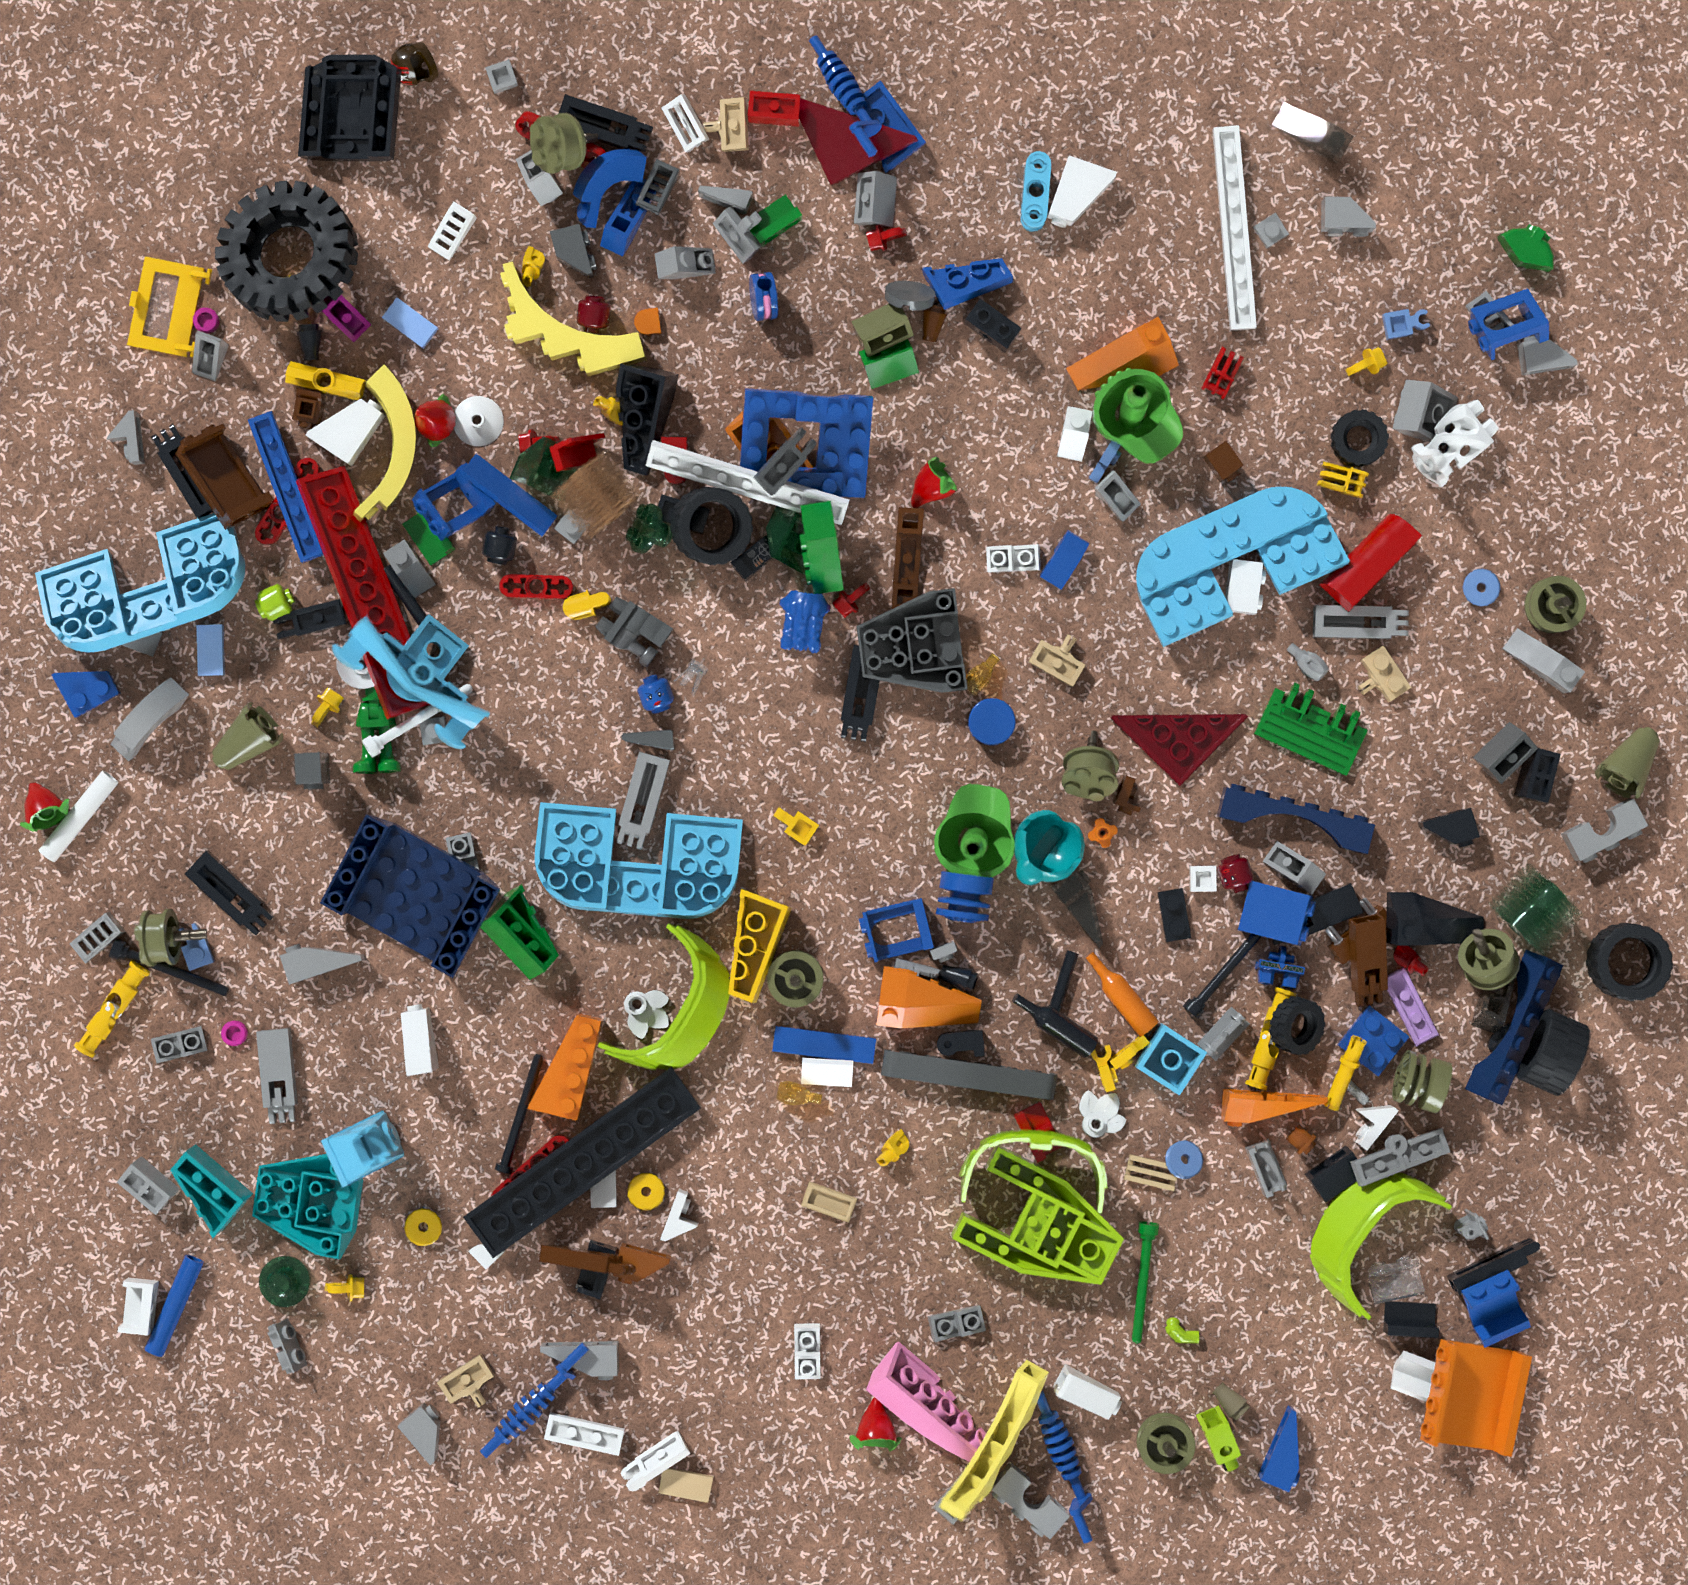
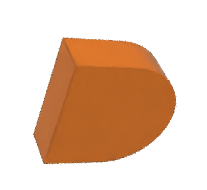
(648, 322)

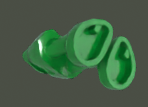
(371, 718)

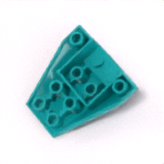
(308, 1204)

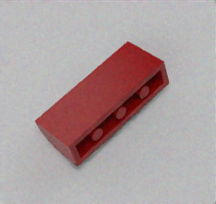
(1371, 561)

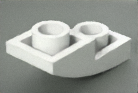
(1013, 558)
(807, 1351)

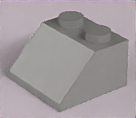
(1422, 408)

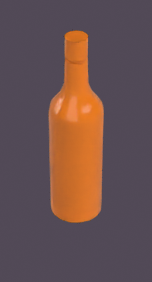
(1124, 998)

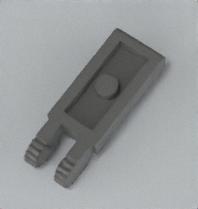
(784, 463)

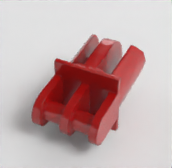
(1221, 375)

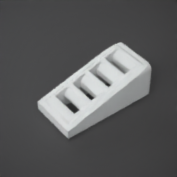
(449, 217)

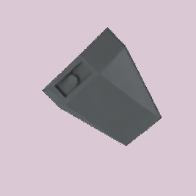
(916, 644)

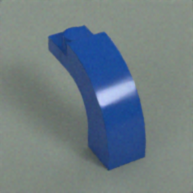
(600, 175)

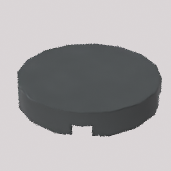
(909, 293)

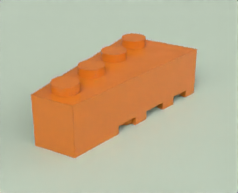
(567, 1077)

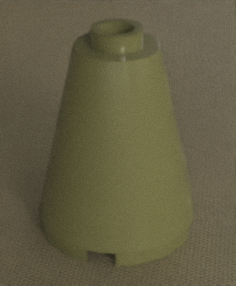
(246, 737)
(1630, 763)

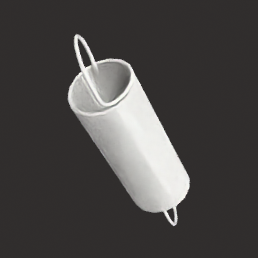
(1358, 1093)

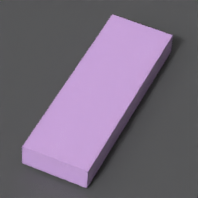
(1410, 1007)

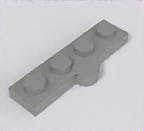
(1399, 1156)

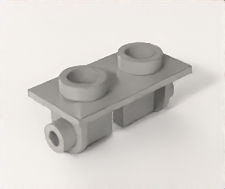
(1223, 1033)
(1471, 1226)
(284, 1336)

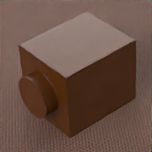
(1223, 462)

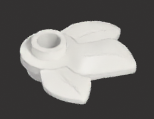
(649, 1015)
(1103, 1111)

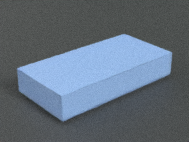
(410, 323)
(210, 650)

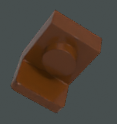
(1126, 791)

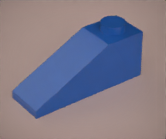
(625, 220)
(1282, 1459)

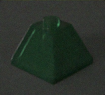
(537, 469)
(784, 538)

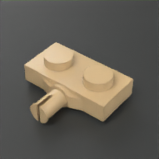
(731, 124)
(1058, 661)
(1383, 675)
(467, 1380)

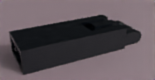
(598, 119)
(182, 479)
(858, 687)
(223, 886)
(1332, 909)
(1505, 1259)

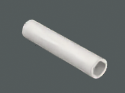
(78, 816)

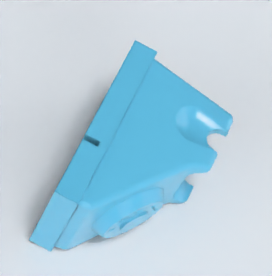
(363, 1148)

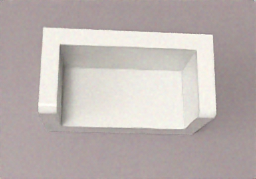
(139, 1306)

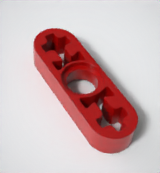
(555, 594)

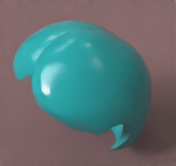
(1047, 848)

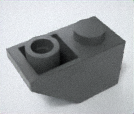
(571, 249)

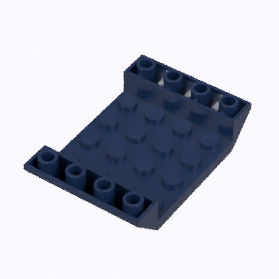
(412, 892)

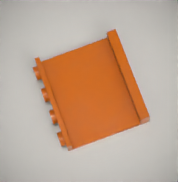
(1476, 1396)

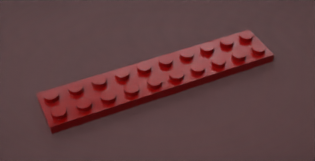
(356, 571)

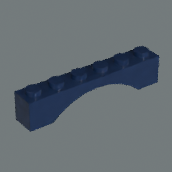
(1346, 832)
(1535, 984)

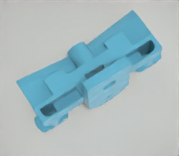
(415, 673)

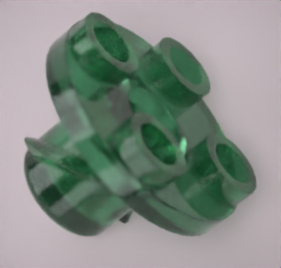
(648, 529)
(284, 1281)

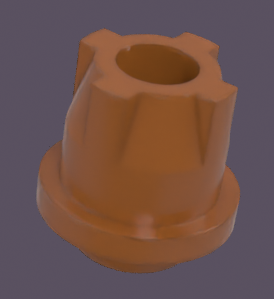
(1301, 1140)

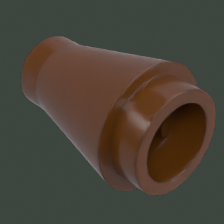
(932, 322)

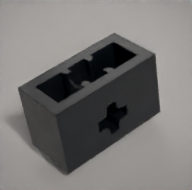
(992, 325)

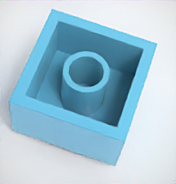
(1170, 1059)

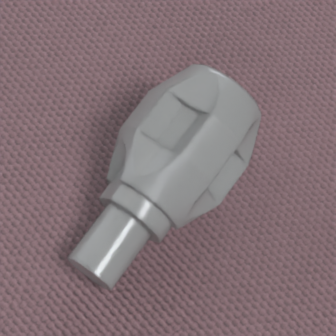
(1309, 663)

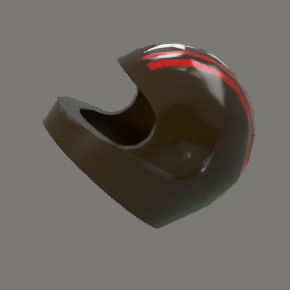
(410, 59)

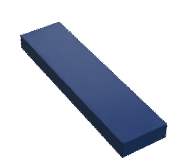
(509, 494)
(824, 1044)

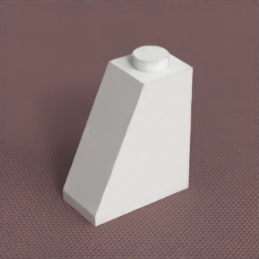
(1078, 190)
(348, 430)
(418, 1041)
(1087, 1392)

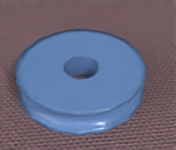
(1491, 583)
(1193, 1155)

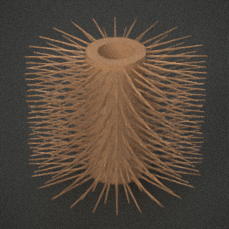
(596, 494)

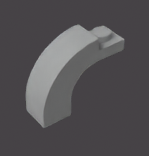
(147, 716)

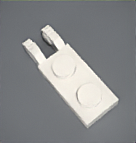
(655, 1461)

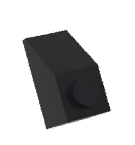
(1454, 827)

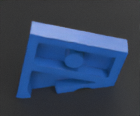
(85, 689)

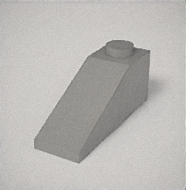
(1544, 661)
(312, 961)
(599, 1360)

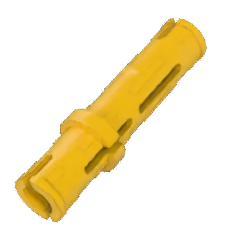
(1349, 1063)

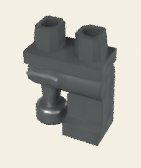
(630, 625)

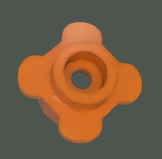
(1104, 840)

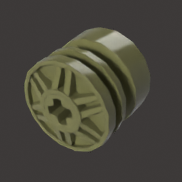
(1427, 1083)

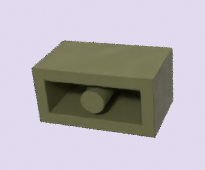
(882, 329)

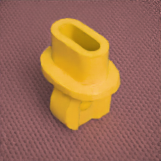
(531, 265)
(1373, 360)
(609, 408)
(329, 701)
(893, 1147)
(353, 1287)

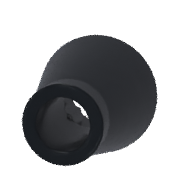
(309, 339)
(961, 978)

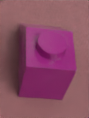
(346, 317)

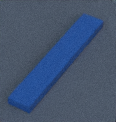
(283, 480)

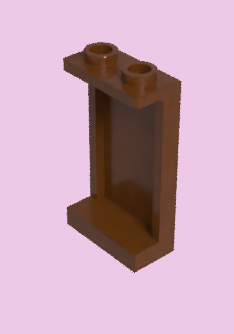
(222, 476)

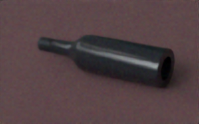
(1059, 1027)

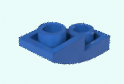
(1064, 560)

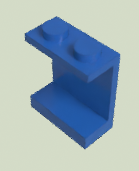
(1276, 913)
(1495, 1308)

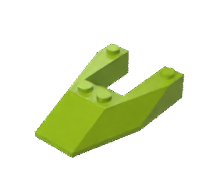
(1055, 1232)

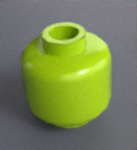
(274, 602)

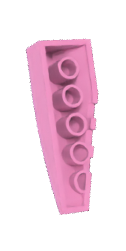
(915, 1397)

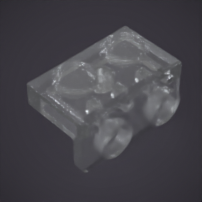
(1395, 1280)

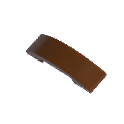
(907, 555)

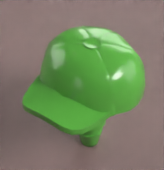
(1140, 393)
(988, 822)

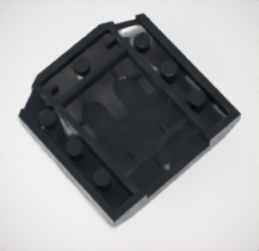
(350, 109)

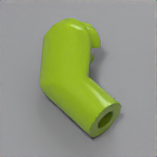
(1178, 1334)

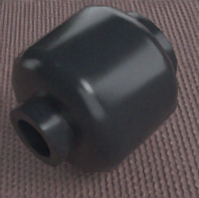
(499, 545)

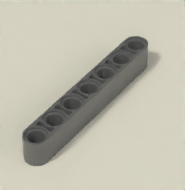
(969, 1075)

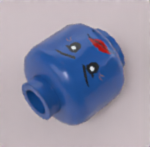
(655, 694)

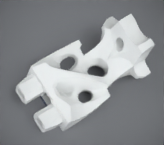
(1466, 431)

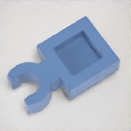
(1400, 323)
(1110, 456)
(197, 952)

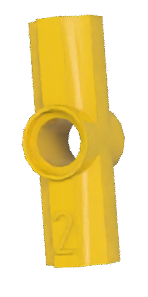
(310, 378)

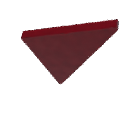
(838, 148)
(1179, 741)

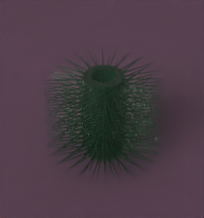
(1535, 909)

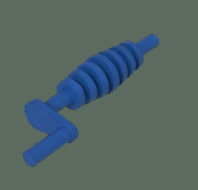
(847, 91)
(524, 1413)
(1063, 1454)

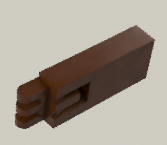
(1368, 952)
(585, 1259)

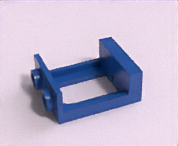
(1534, 322)
(480, 501)
(882, 952)

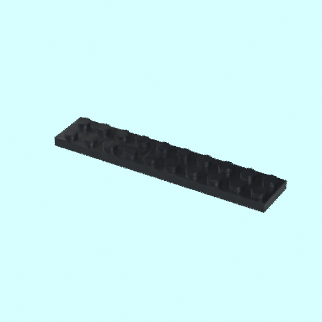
(582, 1162)

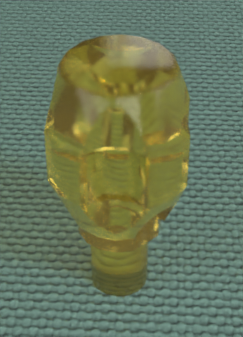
(980, 675)
(796, 1094)

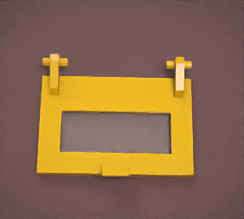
(166, 306)

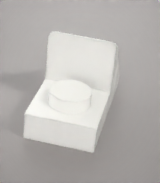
(1074, 433)
(1379, 1119)
(676, 1224)

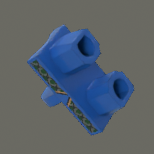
(1267, 969)

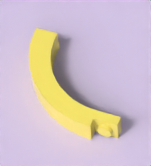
(402, 425)

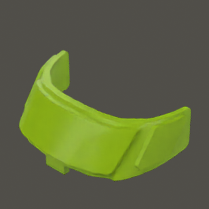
(697, 1017)
(1038, 1140)
(1349, 1222)

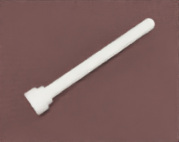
(375, 743)

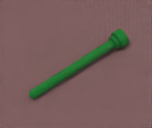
(1147, 1233)

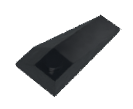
(644, 408)
(1424, 921)

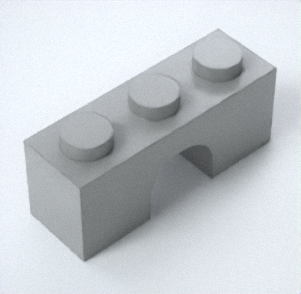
(1625, 822)
(1045, 1517)

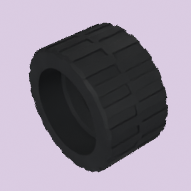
(740, 533)
(1659, 968)
(1555, 1053)

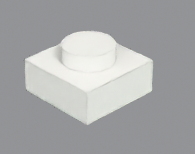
(1203, 878)

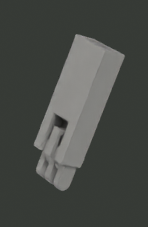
(1337, 622)
(644, 790)
(277, 1064)

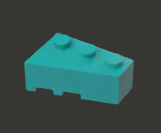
(210, 1187)

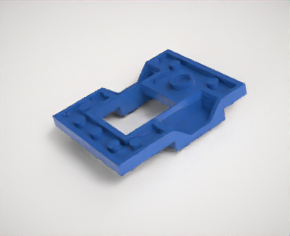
(841, 436)

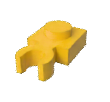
(1124, 1057)

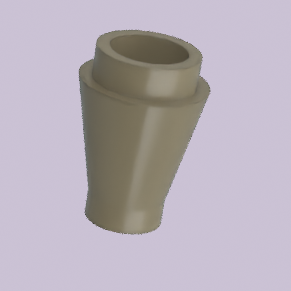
(1232, 1402)

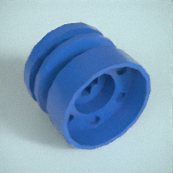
(964, 896)

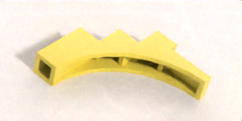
(530, 322)
(998, 1443)

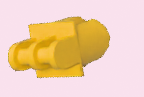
(1344, 479)
(584, 605)

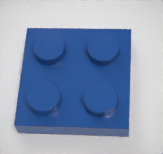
(1382, 1039)

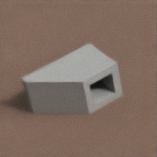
(1344, 215)
(684, 262)

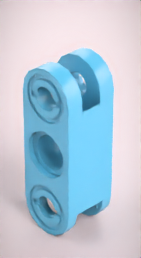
(1035, 178)

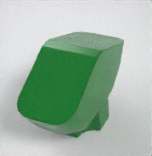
(1528, 248)

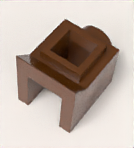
(318, 402)

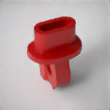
(878, 238)
(530, 438)
(846, 603)
(1408, 958)

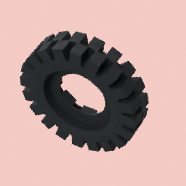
(248, 231)

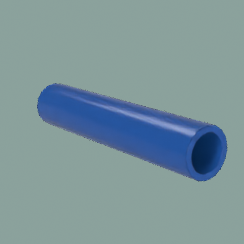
(174, 1305)

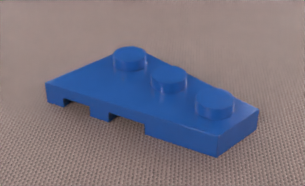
(885, 109)
(962, 283)

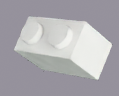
(1244, 586)

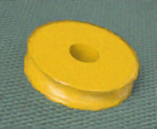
(635, 1191)
(417, 1236)

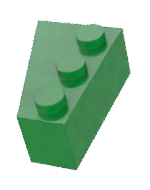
(821, 547)
(519, 934)

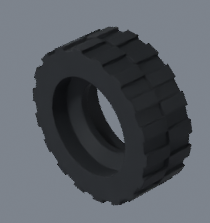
(1373, 424)
(1283, 1019)

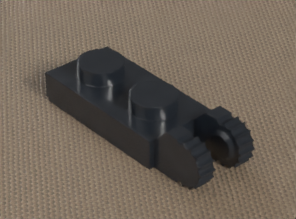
(313, 619)

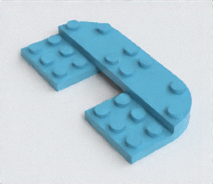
(1279, 522)
(91, 615)
(579, 871)

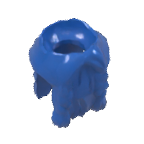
(803, 620)

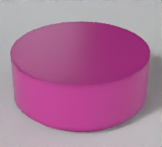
(206, 320)
(234, 1033)

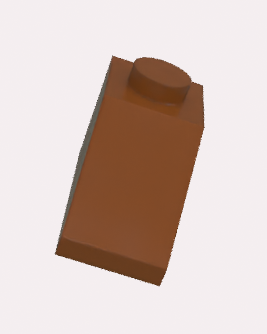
(643, 1259)

